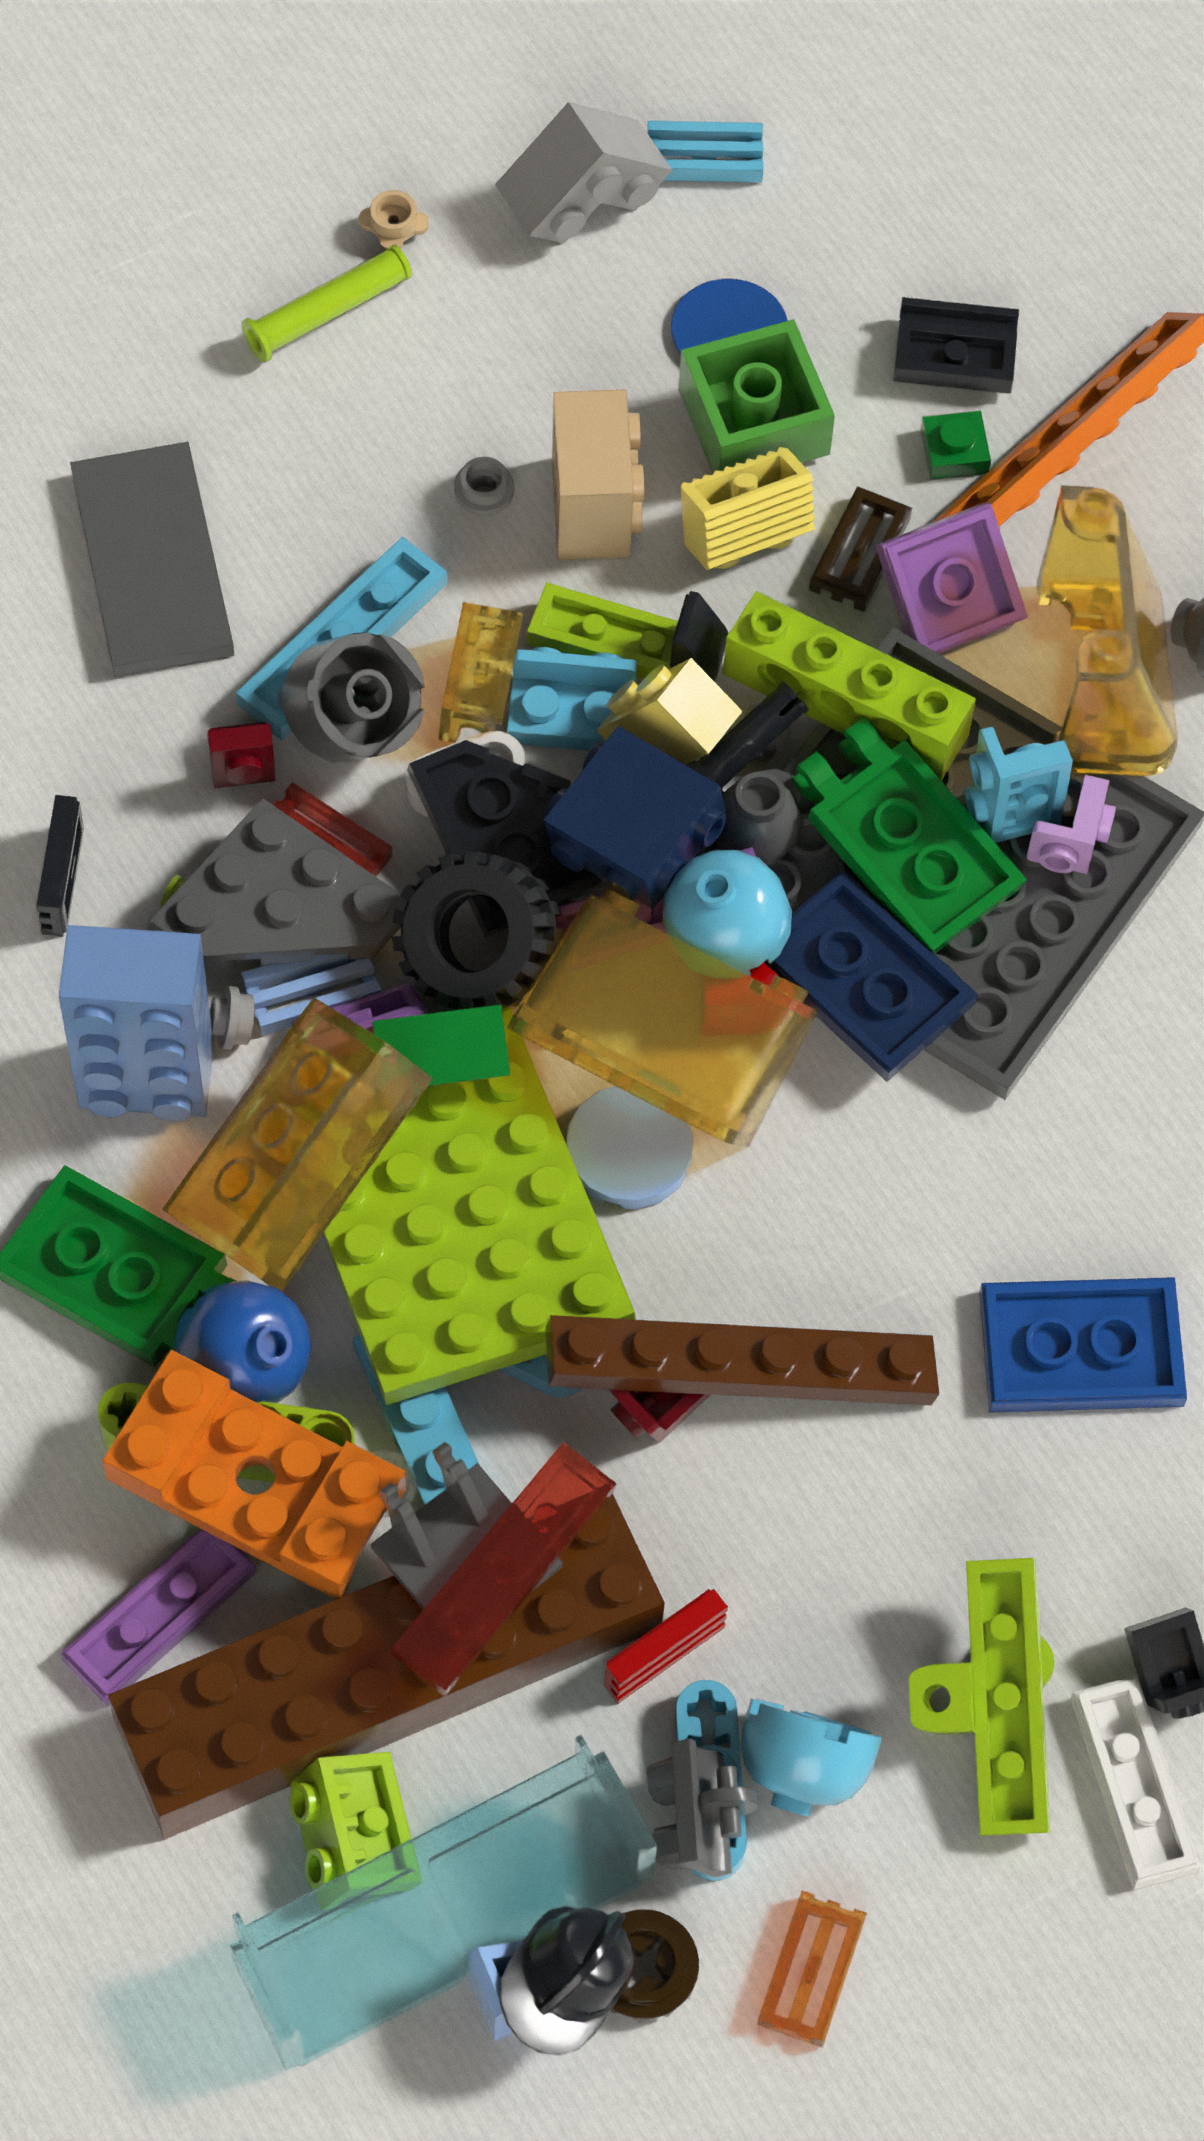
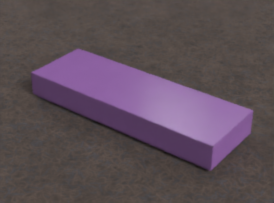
(158, 1613)

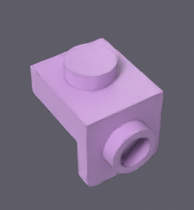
(1071, 849)

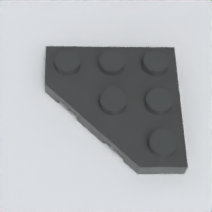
(280, 897)

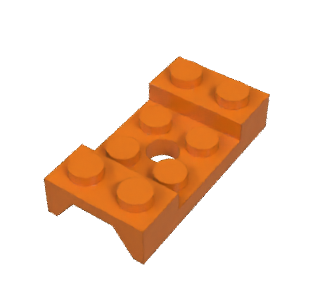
(196, 1438)

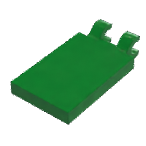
(907, 837)
(109, 1265)

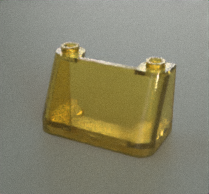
(1123, 689)
(665, 1020)

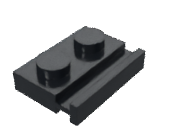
(956, 345)

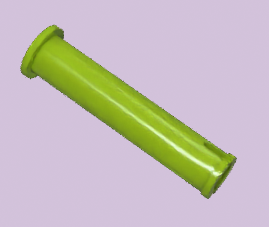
(325, 302)

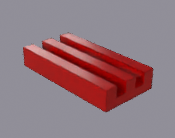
(665, 1645)

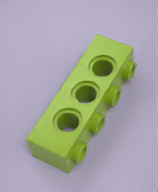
(847, 681)

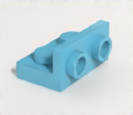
(563, 696)
(1018, 787)

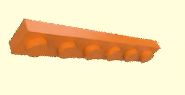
(1086, 417)

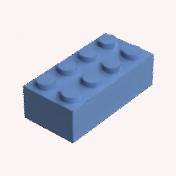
(137, 1021)

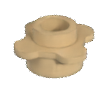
(393, 206)

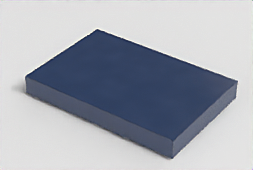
(870, 976)

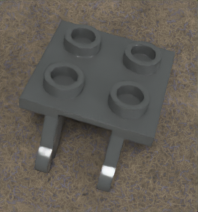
(436, 1539)

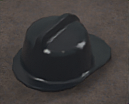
(565, 1978)

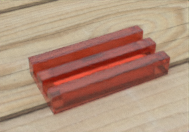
(339, 825)

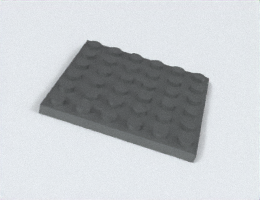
(1052, 934)

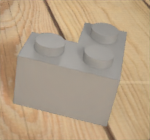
(576, 166)

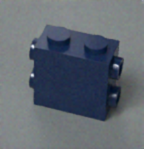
(634, 817)

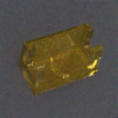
(479, 670)

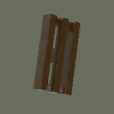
(843, 586)

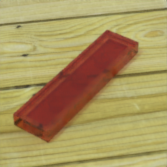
(503, 1569)

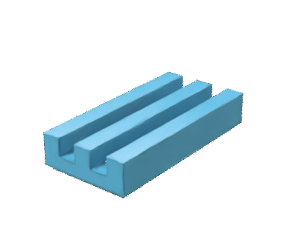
(704, 143)

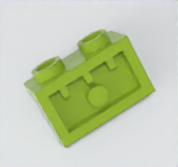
(347, 1813)

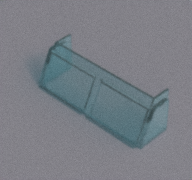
(412, 1915)

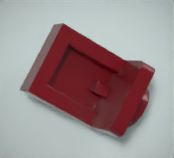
(241, 754)
(654, 1411)

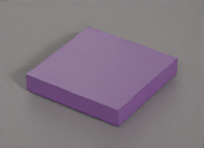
(952, 579)

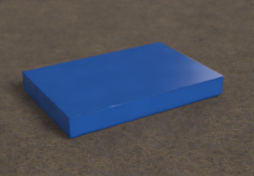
(1082, 1345)

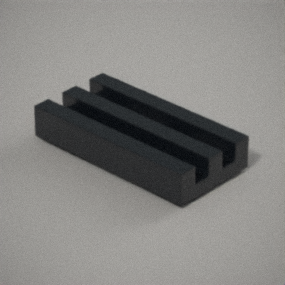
(60, 865)

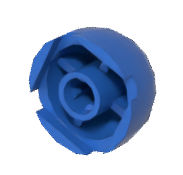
(248, 1337)

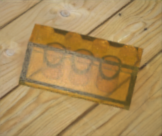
(297, 1143)

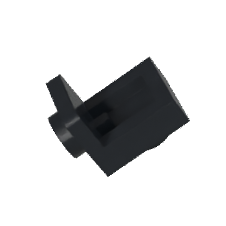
(1170, 1662)

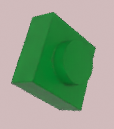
(955, 445)

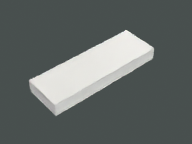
(1135, 1782)

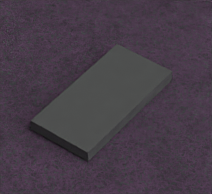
(152, 559)

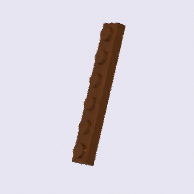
(740, 1360)

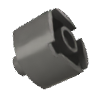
(350, 725)

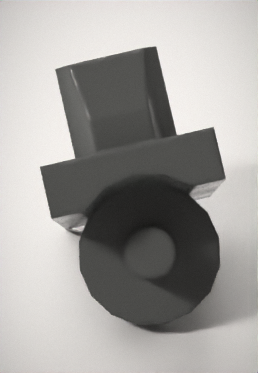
(706, 1808)

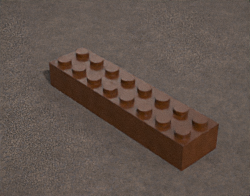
(329, 1687)

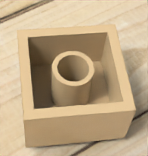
(596, 474)

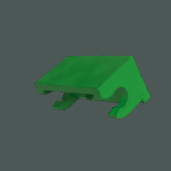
(451, 1043)

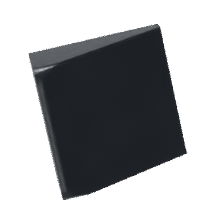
(699, 636)

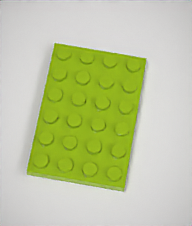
(471, 1236)

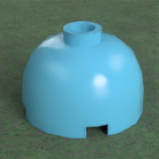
(729, 909)
(805, 1756)

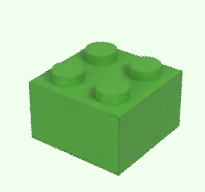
(756, 396)

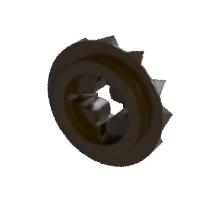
(675, 1960)

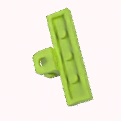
(997, 1697)

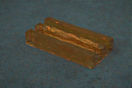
(830, 1914)

